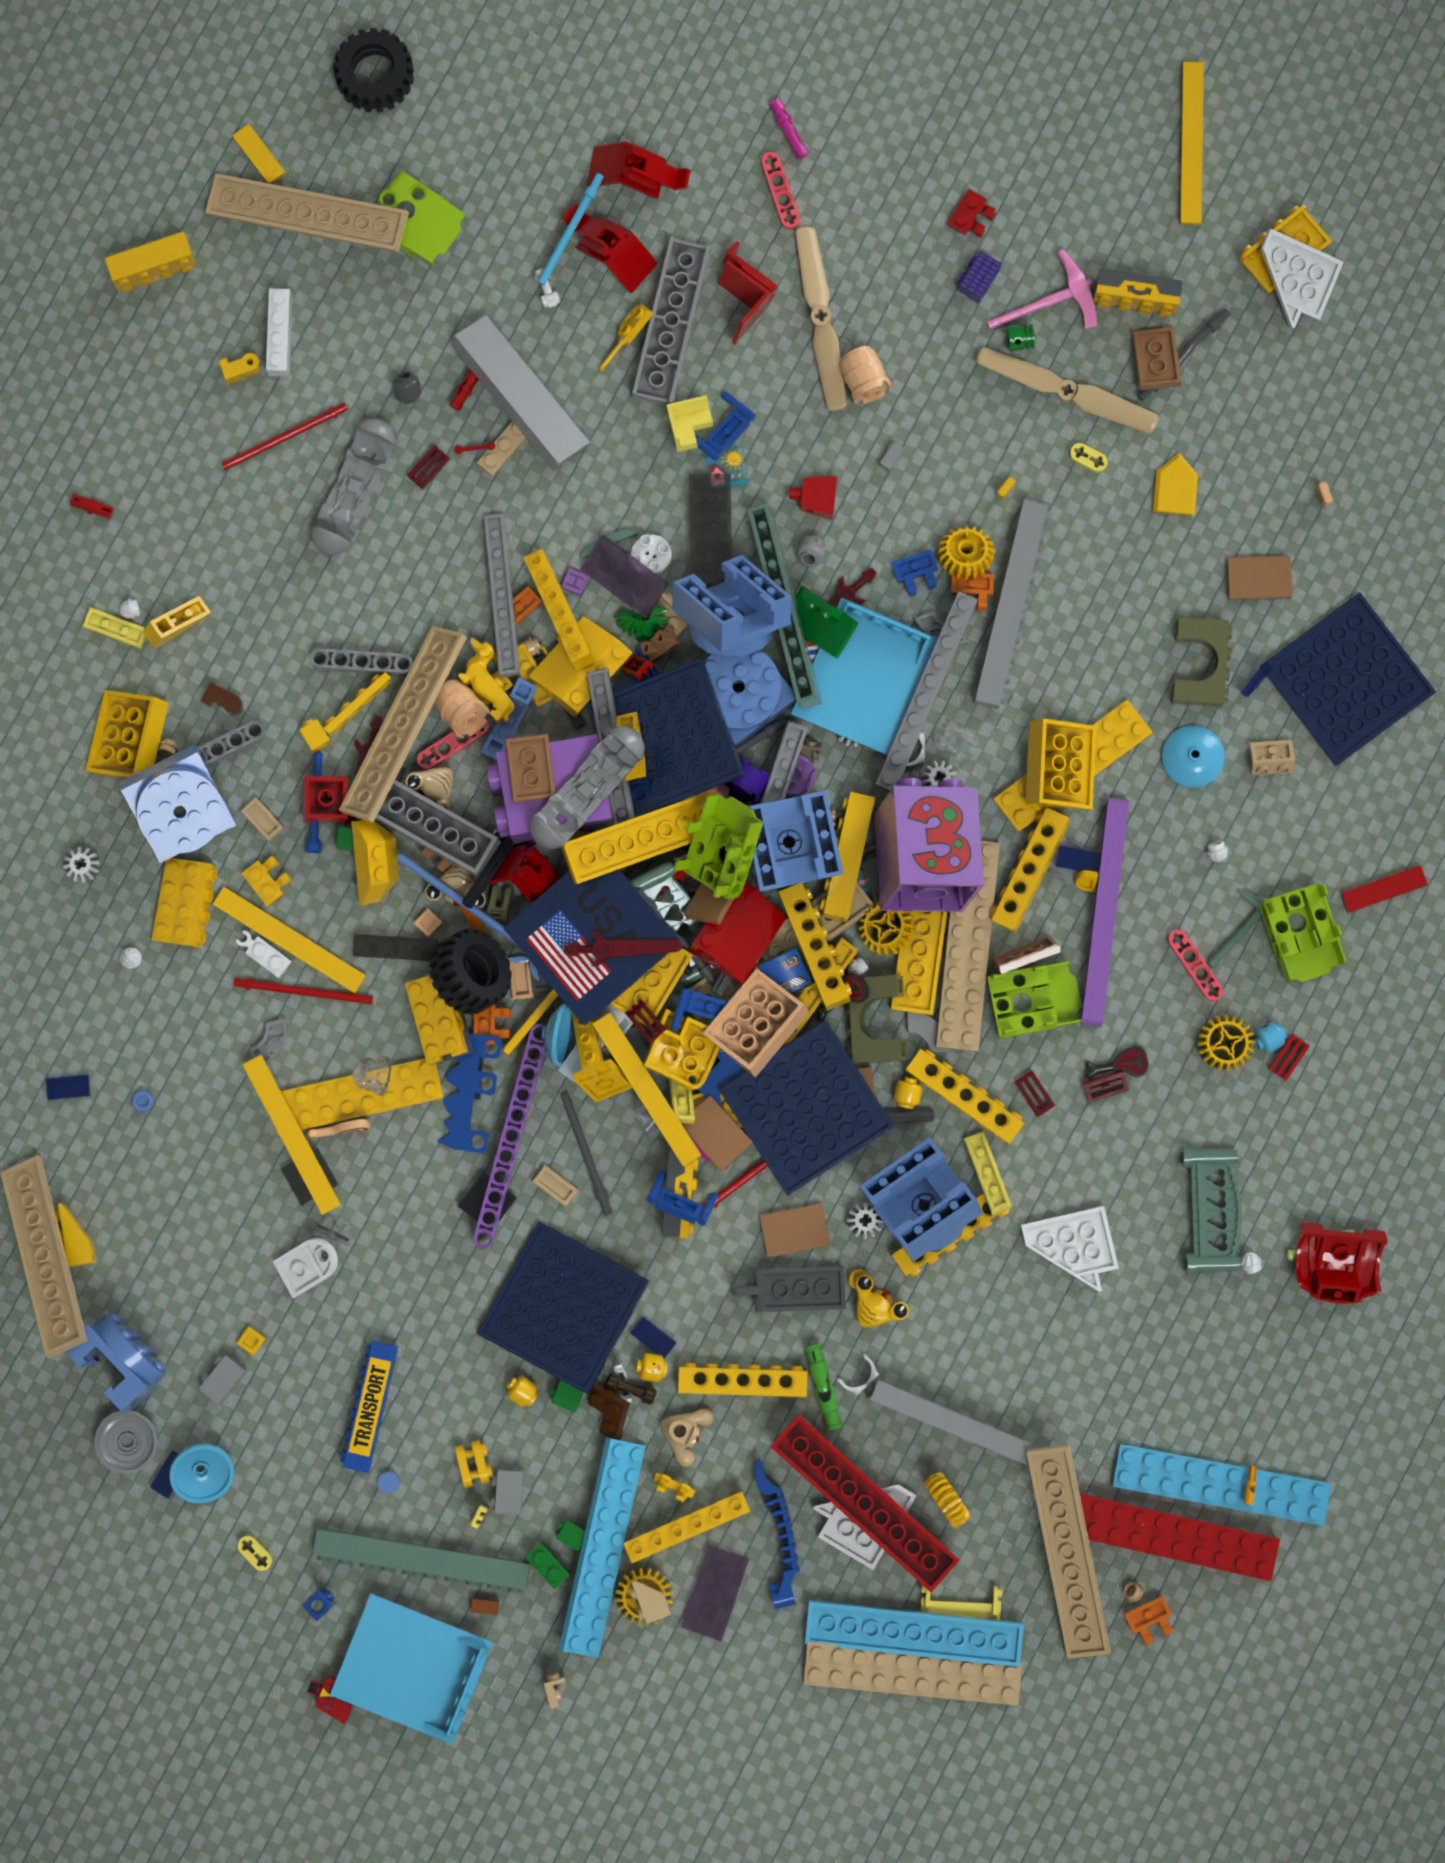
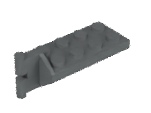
(796, 1289)

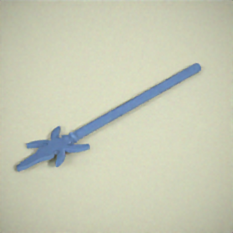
(458, 899)

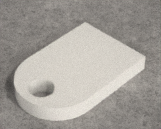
(305, 1267)

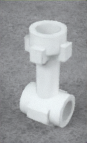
(549, 299)

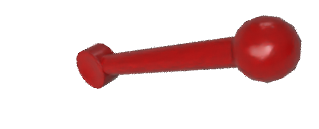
(459, 450)

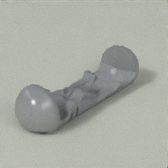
(355, 484)
(591, 784)

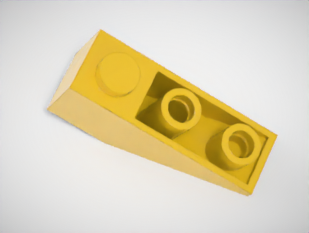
(77, 1243)

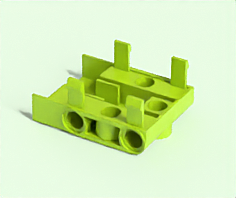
(433, 223)
(720, 825)
(1316, 947)
(1052, 996)

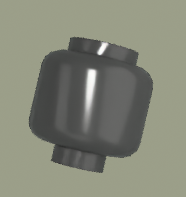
(406, 387)

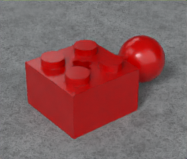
(314, 789)

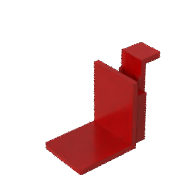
(636, 169)
(613, 247)
(747, 286)
(527, 871)

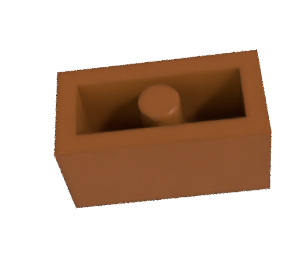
(485, 1606)

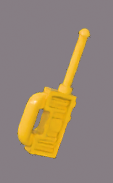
(629, 329)

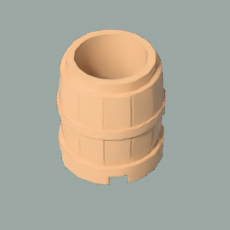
(864, 375)
(461, 708)

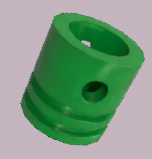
(1020, 337)

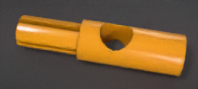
(1249, 1494)

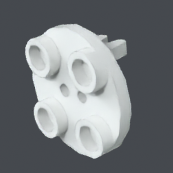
(656, 547)

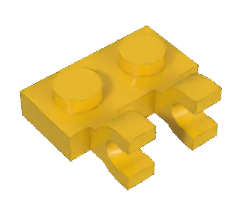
(263, 883)
(682, 1490)

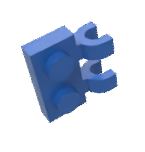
(914, 567)

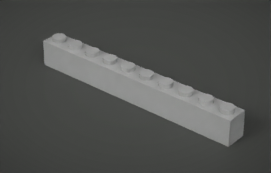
(1011, 604)
(926, 691)

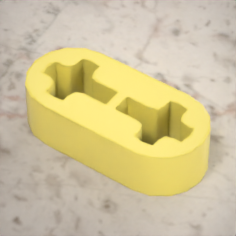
(1090, 453)
(259, 1549)

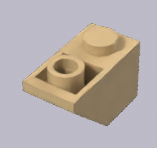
(652, 1602)

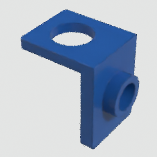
(327, 1600)

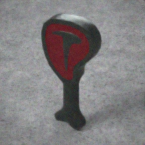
(859, 993)
(1131, 1060)

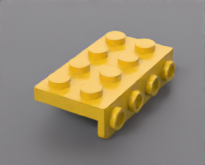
(1297, 226)
(184, 902)
(655, 985)

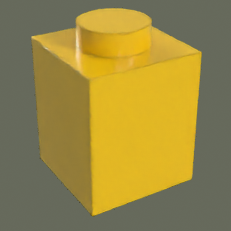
(315, 735)

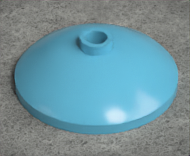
(1181, 765)
(558, 1034)
(203, 1483)

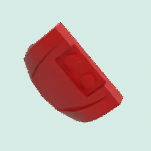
(1339, 1264)

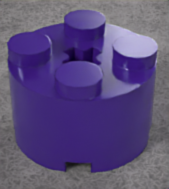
(749, 787)

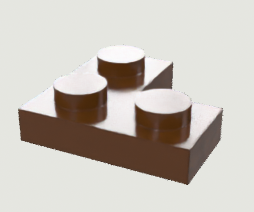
(614, 1410)

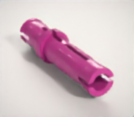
(784, 120)

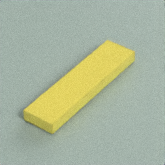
(988, 1173)

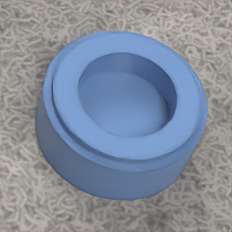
(143, 1101)
(388, 1482)

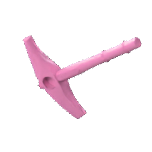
(1078, 289)

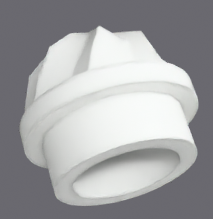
(130, 609)
(1217, 851)
(130, 958)
(857, 966)
(1251, 1263)

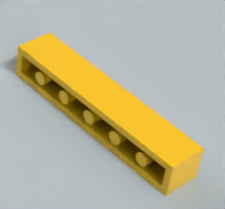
(851, 847)

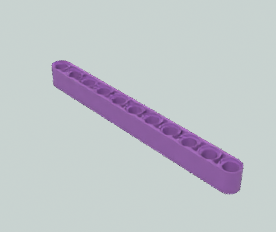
(1104, 912)
(512, 1147)

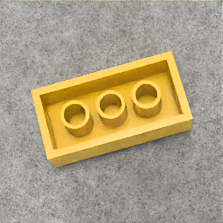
(150, 261)

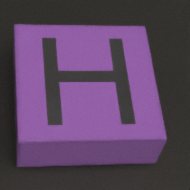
(574, 581)

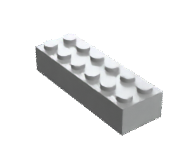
(437, 829)

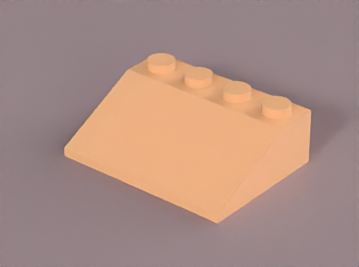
(756, 1022)

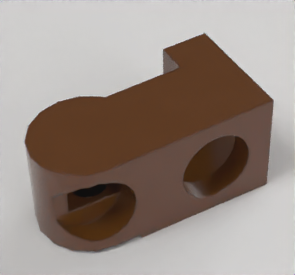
(223, 698)

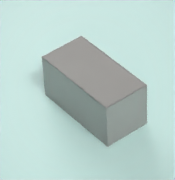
(891, 457)

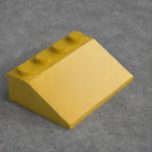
(571, 687)
(126, 734)
(1060, 764)

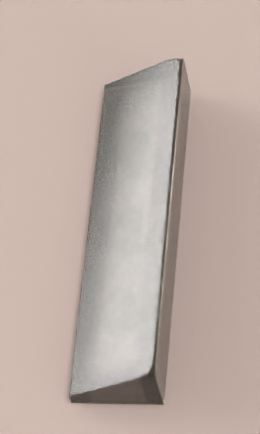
(393, 947)

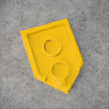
(1175, 487)

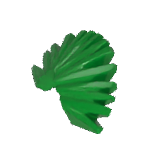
(644, 627)

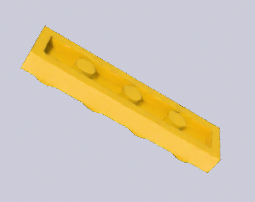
(349, 709)

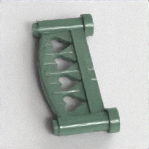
(651, 883)
(1205, 1256)

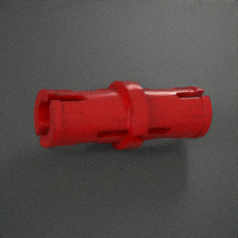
(464, 390)
(91, 506)

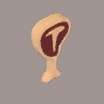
(353, 1126)

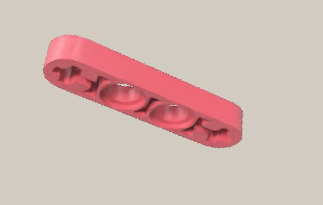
(783, 190)
(454, 745)
(1196, 964)

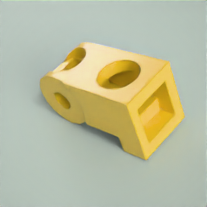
(241, 368)

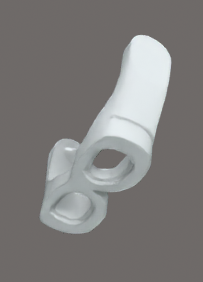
(921, 758)
(617, 1369)
(857, 1390)

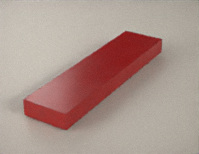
(1384, 889)

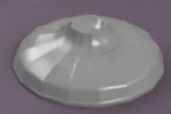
(125, 1441)

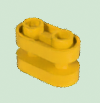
(483, 1471)

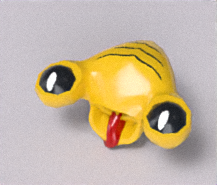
(875, 1307)

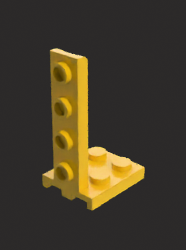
(598, 1077)

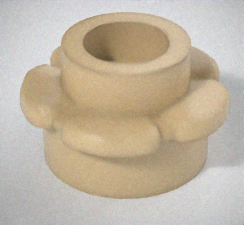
(533, 646)
(167, 747)
(1133, 1592)

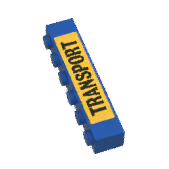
(370, 1406)

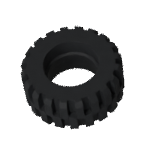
(370, 44)
(452, 979)

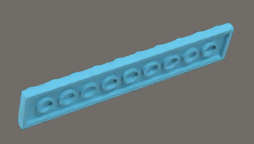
(1220, 1484)
(602, 1547)
(915, 1633)

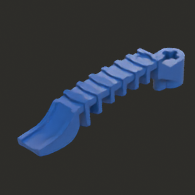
(780, 1591)

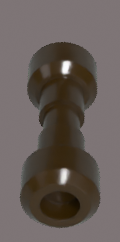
(646, 1394)

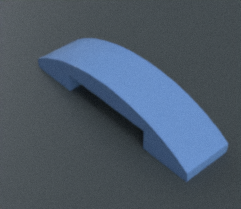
(521, 697)

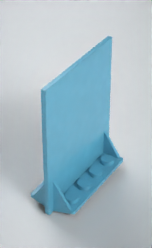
(871, 680)
(411, 1668)

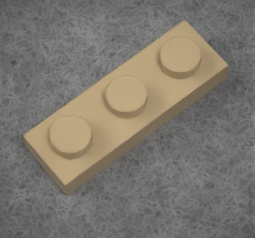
(505, 447)

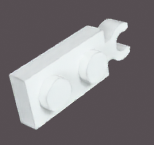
(265, 955)

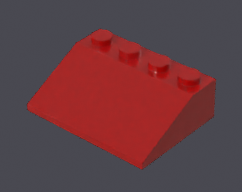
(741, 936)

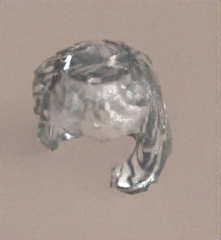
(372, 1074)

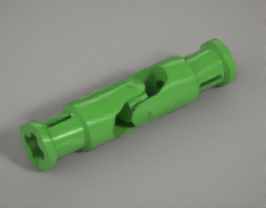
(820, 1374)

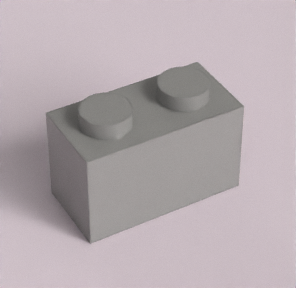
(222, 1379)
(508, 1492)

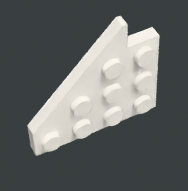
(1300, 275)
(1075, 1243)
(848, 1537)

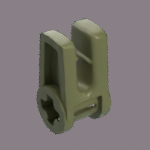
(499, 913)

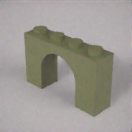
(1215, 636)
(864, 1047)

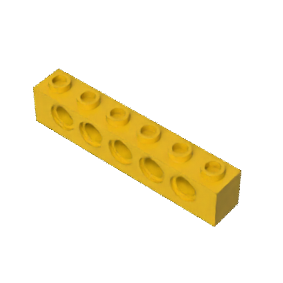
(559, 610)
(1011, 920)
(830, 996)
(987, 1120)
(913, 1268)
(797, 1388)
(686, 1527)

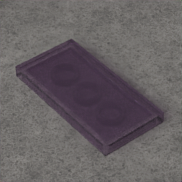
(624, 576)
(715, 1593)

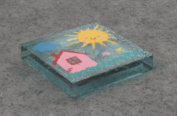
(732, 463)

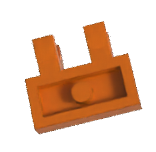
(980, 586)
(486, 1023)
(1148, 1615)

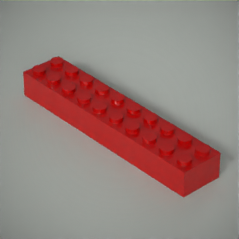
(864, 1503)
(1180, 1538)

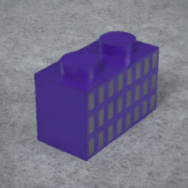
(979, 276)

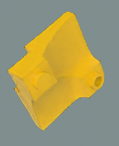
(682, 1052)

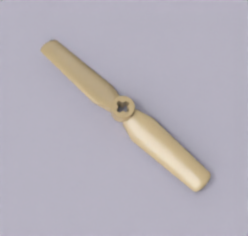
(825, 339)
(1087, 397)

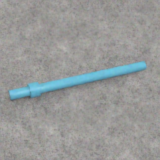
(589, 194)

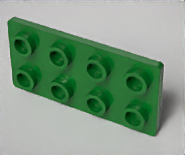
(823, 622)

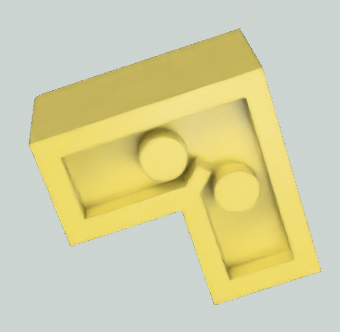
(686, 418)

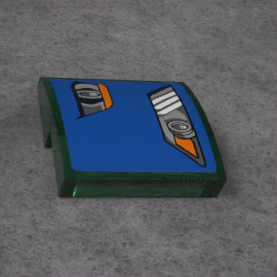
(788, 969)

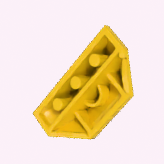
(374, 860)

